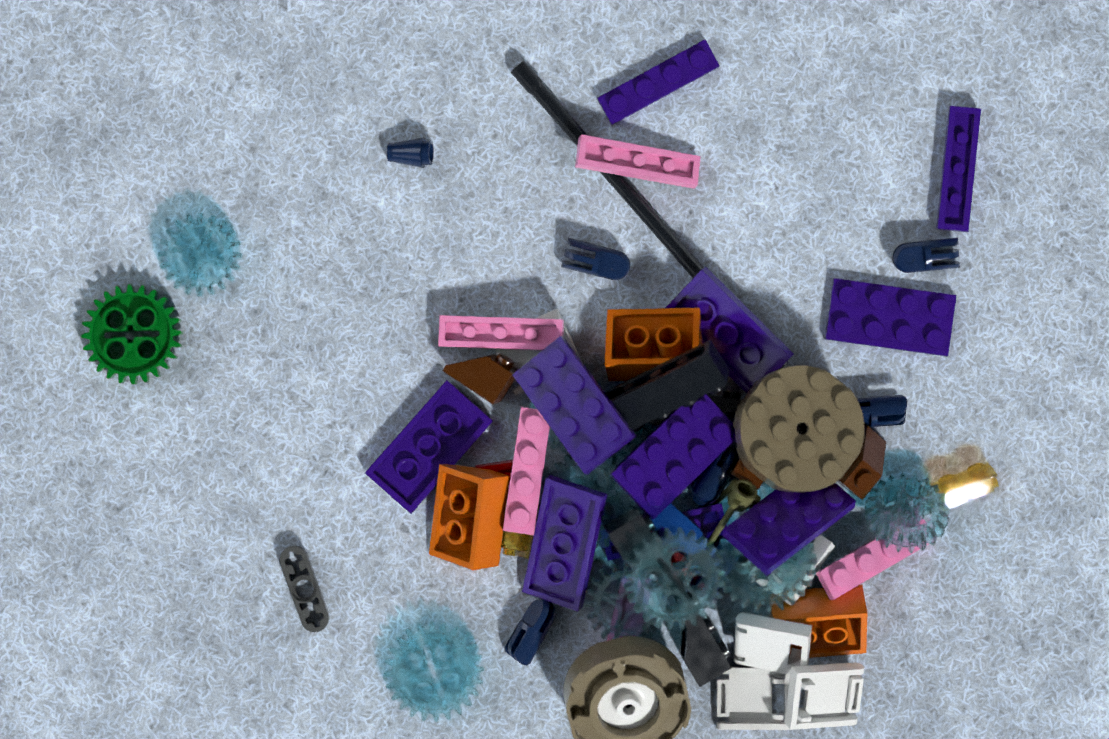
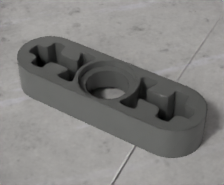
(304, 613)

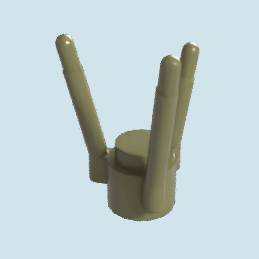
(741, 496)

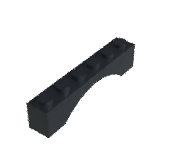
(697, 646)

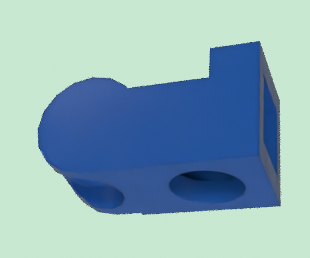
(672, 519)

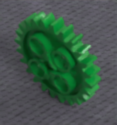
(131, 306)

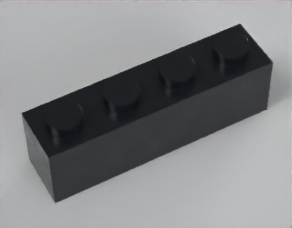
(670, 385)

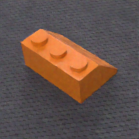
(648, 338)
(469, 516)
(837, 624)

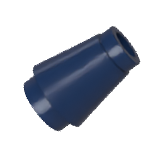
(411, 152)

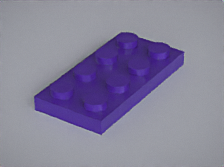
(890, 317)
(735, 331)
(574, 405)
(433, 437)
(674, 455)
(786, 523)
(564, 543)

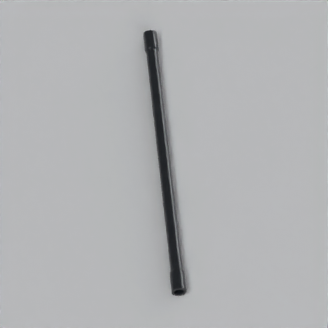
(535, 87)

